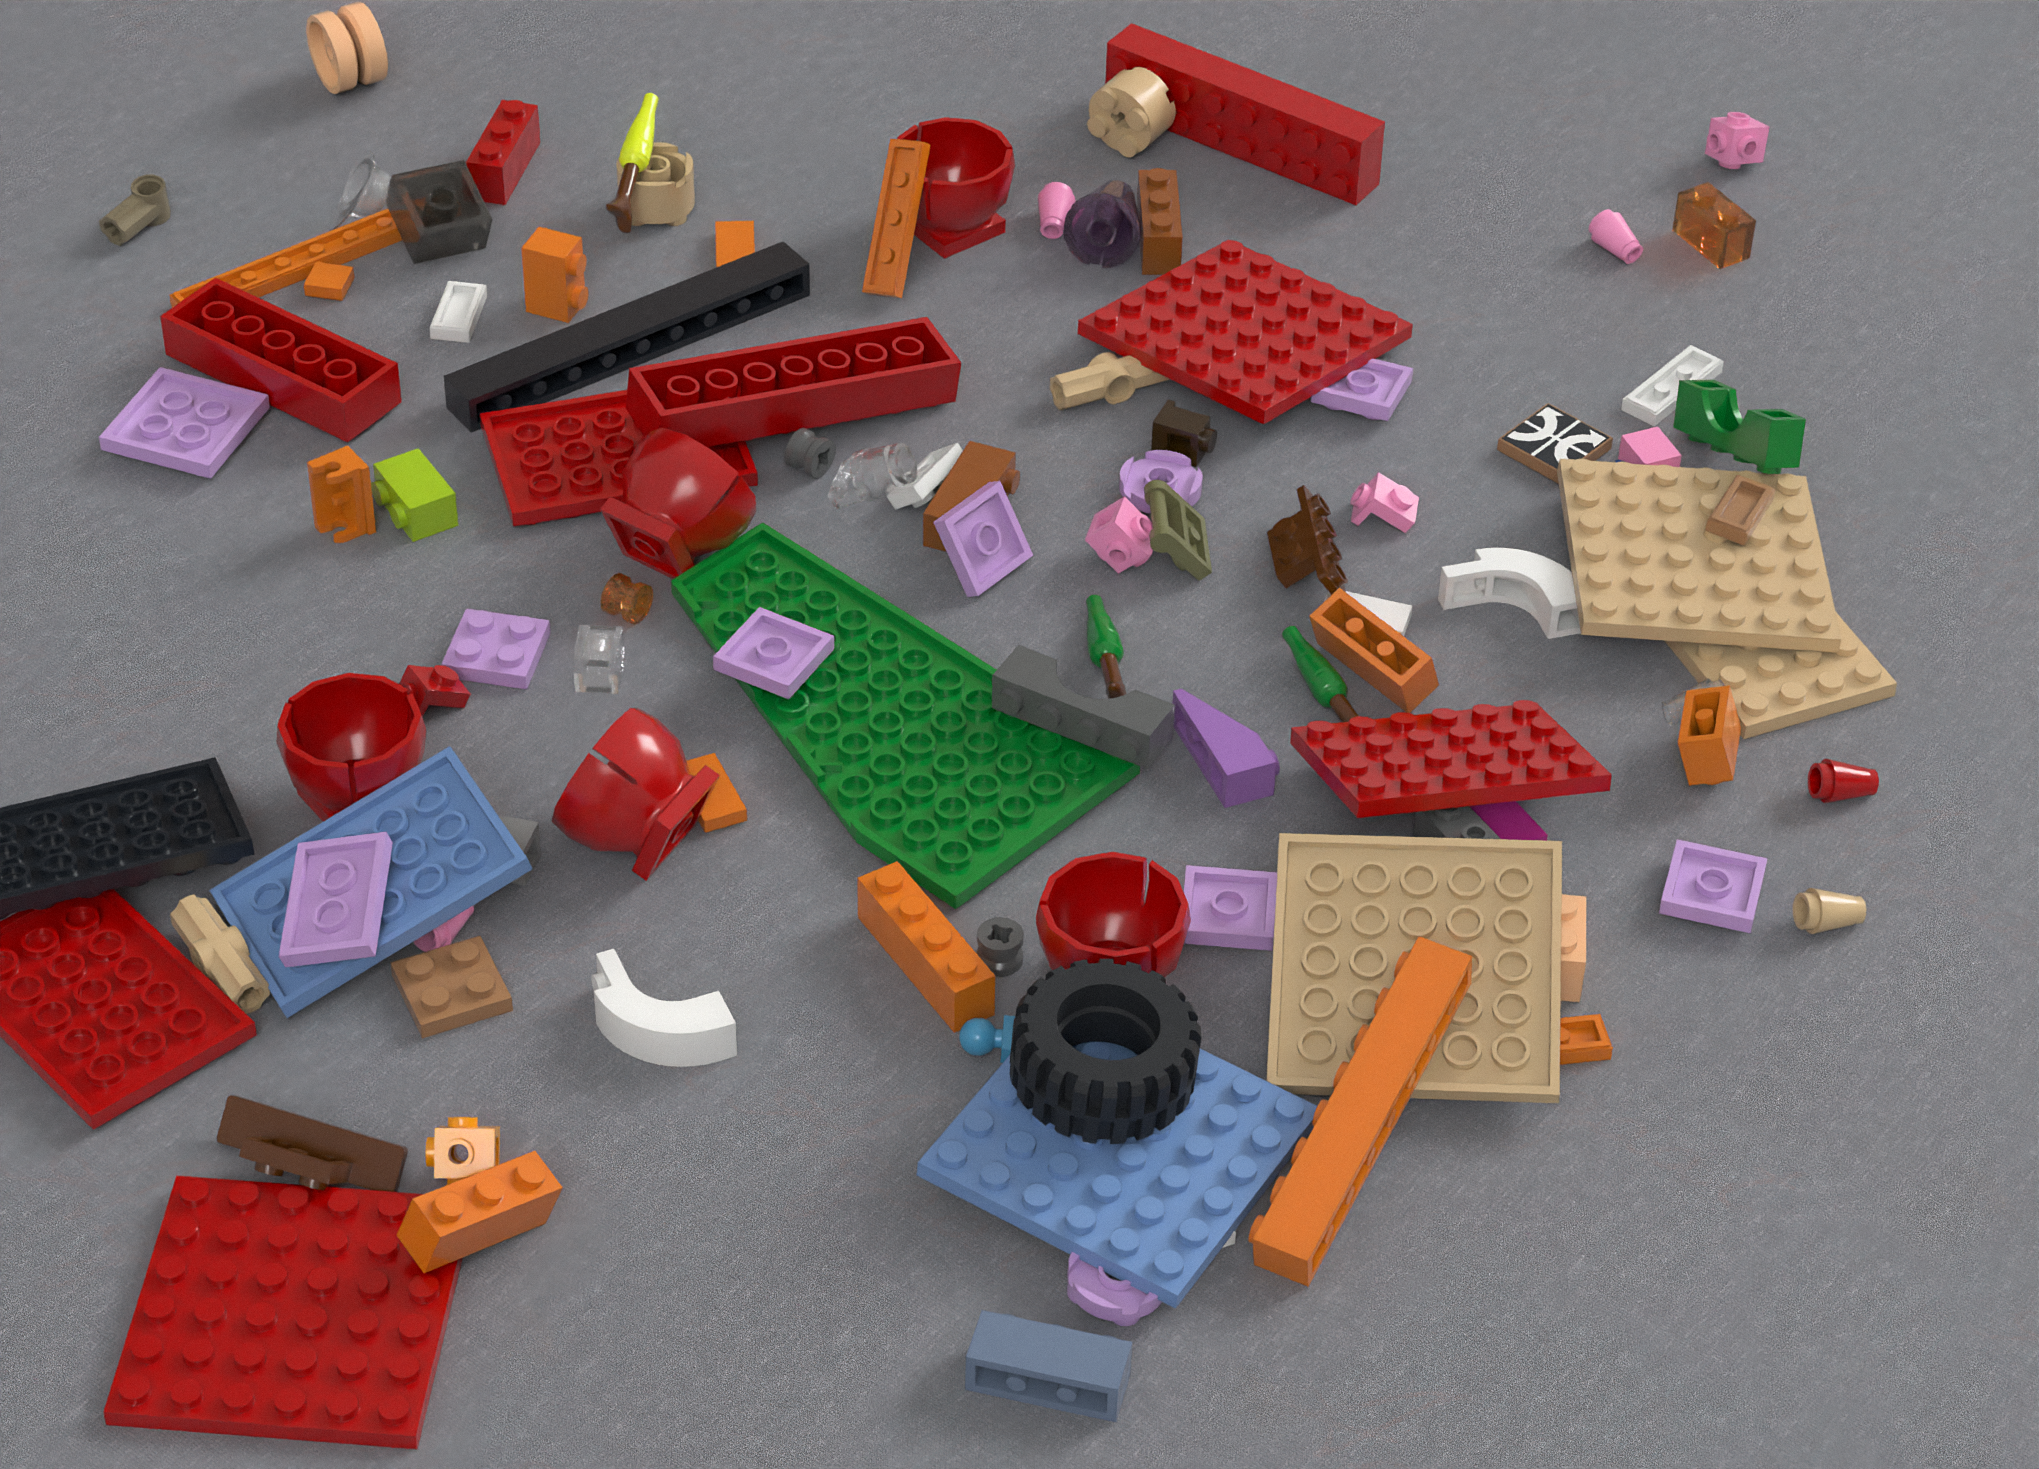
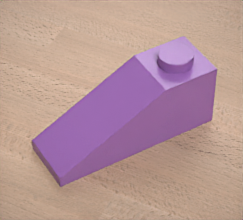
(1225, 751)

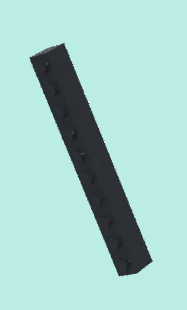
(629, 334)

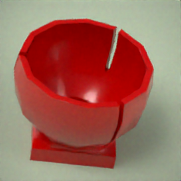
(963, 183)
(672, 505)
(348, 739)
(638, 799)
(1099, 912)

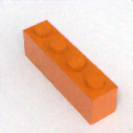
(925, 946)

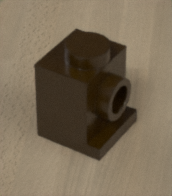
(1183, 432)

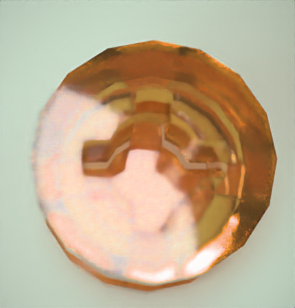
(626, 598)

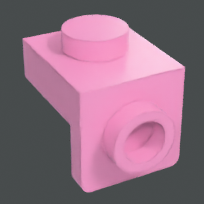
(1386, 500)

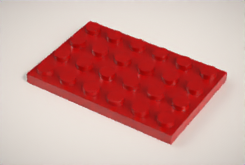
(571, 455)
(1448, 759)
(108, 1005)

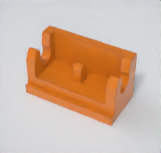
(341, 494)

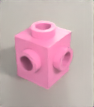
(1736, 140)
(1121, 535)

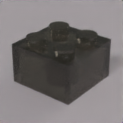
(438, 211)

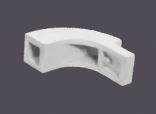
(1515, 579)
(659, 1030)

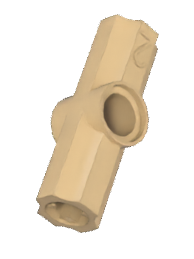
(1103, 378)
(220, 952)

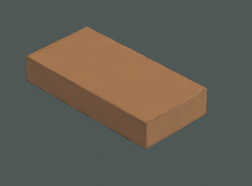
(1740, 509)

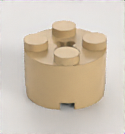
(1131, 111)
(664, 188)

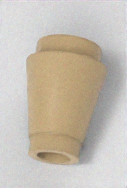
(1827, 910)

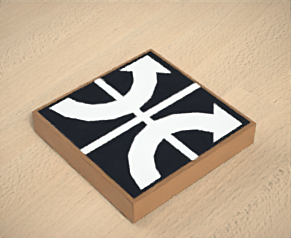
(1553, 436)

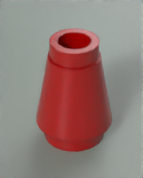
(1841, 781)

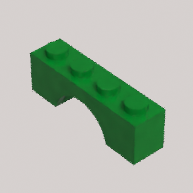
(1764, 437)

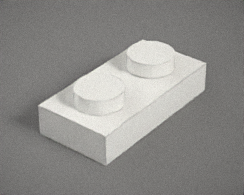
(930, 473)

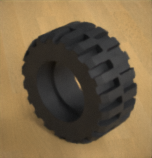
(1096, 1094)

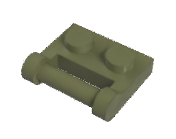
(1177, 529)

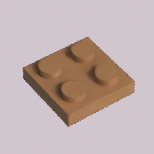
(451, 986)

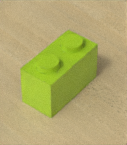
(414, 495)

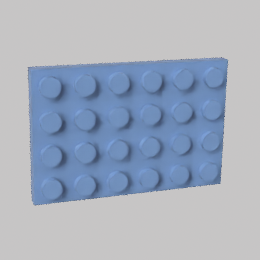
(442, 861)

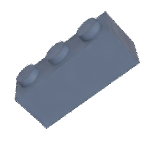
(1048, 1365)

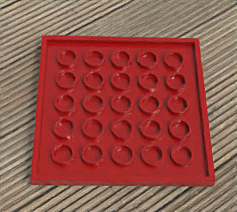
(1245, 330)
(283, 1318)

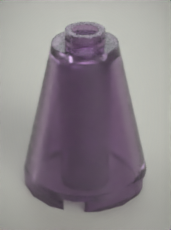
(1104, 225)

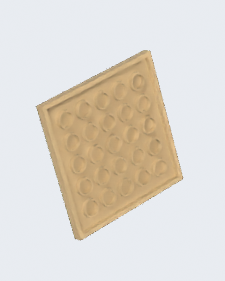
(1657, 574)
(1364, 900)

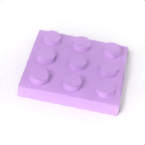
(184, 422)

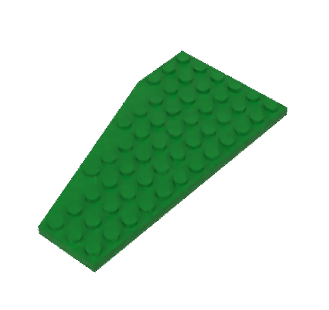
(900, 723)

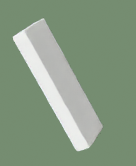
(1658, 394)

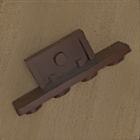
(1306, 544)
(309, 1147)

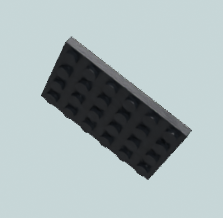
(118, 835)

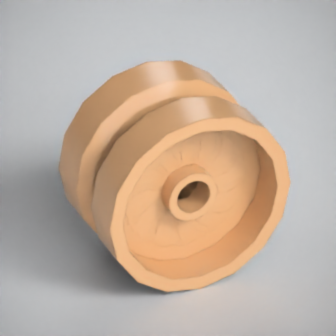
(347, 47)

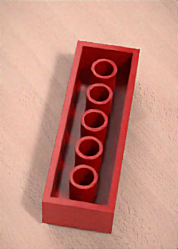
(282, 355)

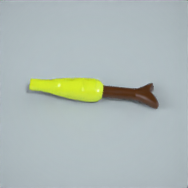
(634, 159)

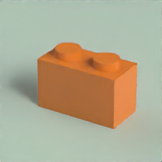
(554, 274)
(1709, 735)

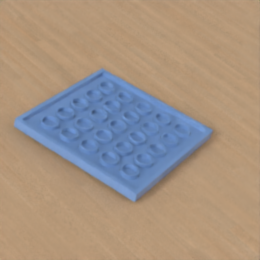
(1136, 1207)

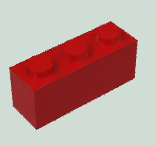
(504, 150)

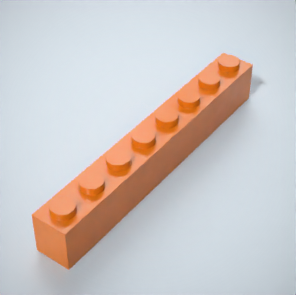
(1361, 1111)

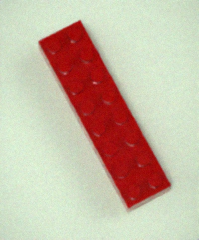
(1258, 116)
(796, 383)

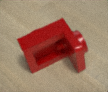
(435, 687)

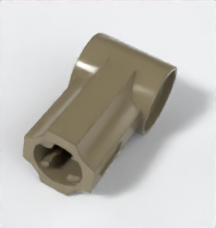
(144, 207)

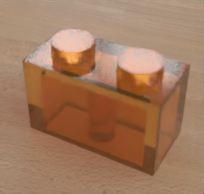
(1714, 225)

